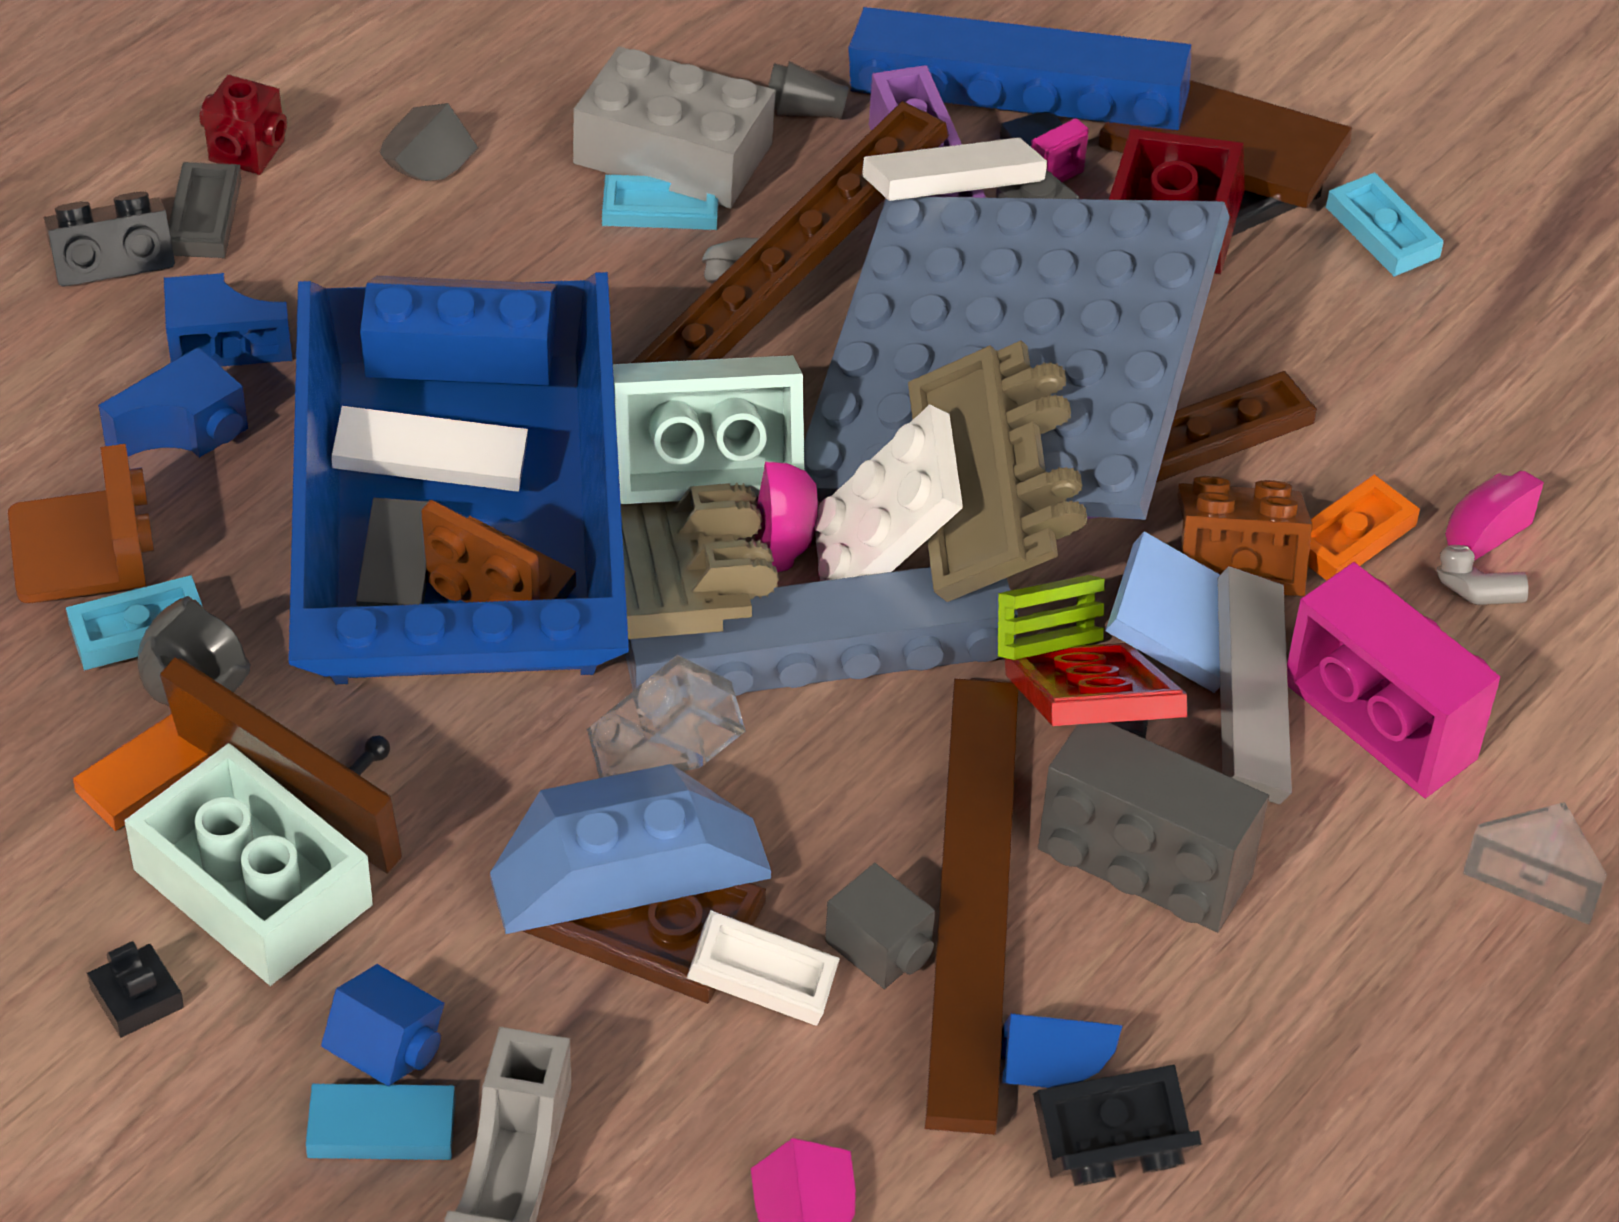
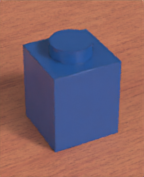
(383, 1025)

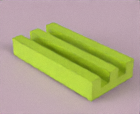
(1082, 613)

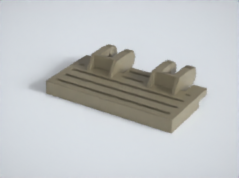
(997, 425)
(687, 561)

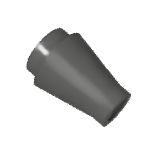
(806, 93)

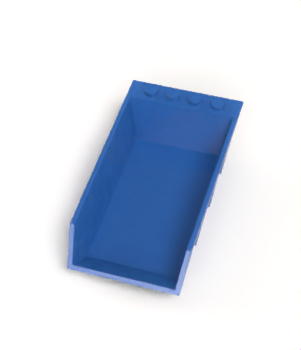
(563, 505)

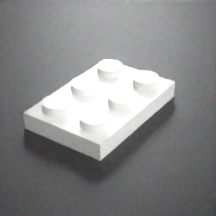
(891, 501)

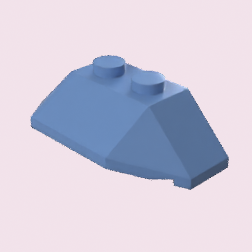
(622, 848)

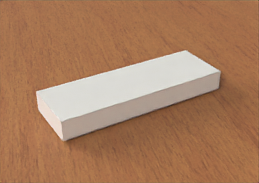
(954, 169)
(429, 448)

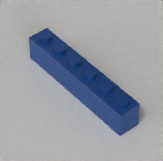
(1028, 66)

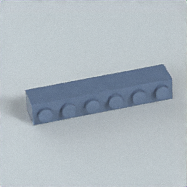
(836, 633)

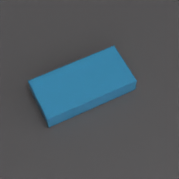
(381, 1121)

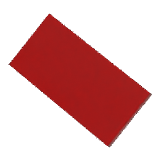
(1096, 685)

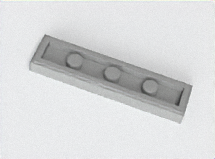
(1254, 683)

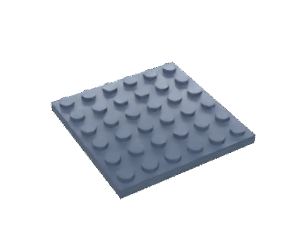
(1080, 281)

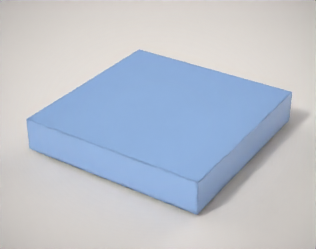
(1169, 610)

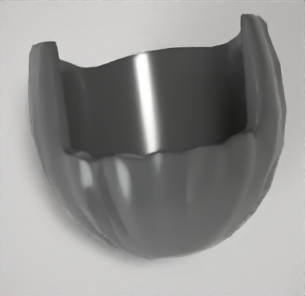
(196, 637)

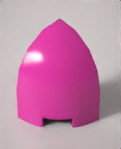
(788, 512)
(1494, 512)
(804, 1184)

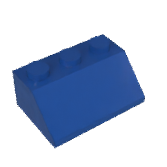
(458, 330)

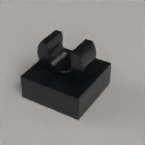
(134, 988)

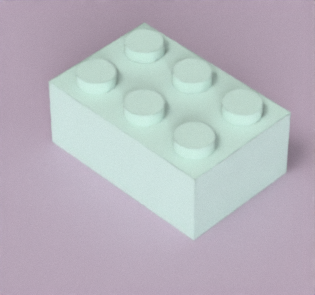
(705, 423)
(249, 863)

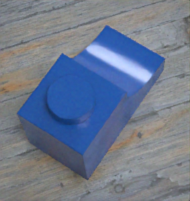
(223, 322)
(180, 406)

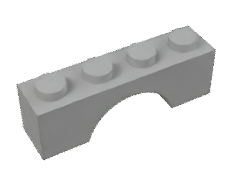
(517, 1127)

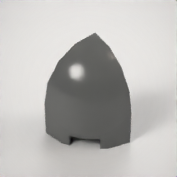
(428, 143)

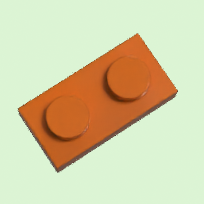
(1359, 526)

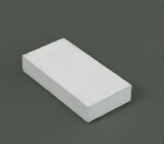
(763, 968)

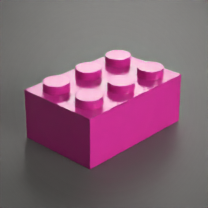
(1390, 679)

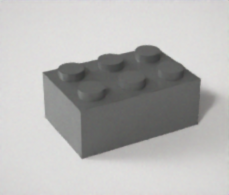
(1152, 822)

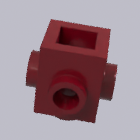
(243, 124)

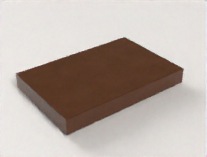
(658, 937)

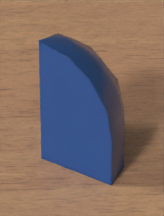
(1054, 1050)

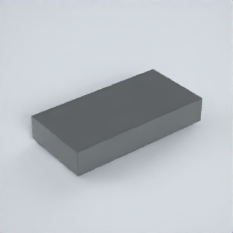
(204, 209)
(393, 555)

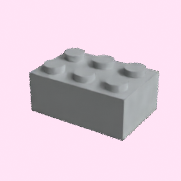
(674, 125)

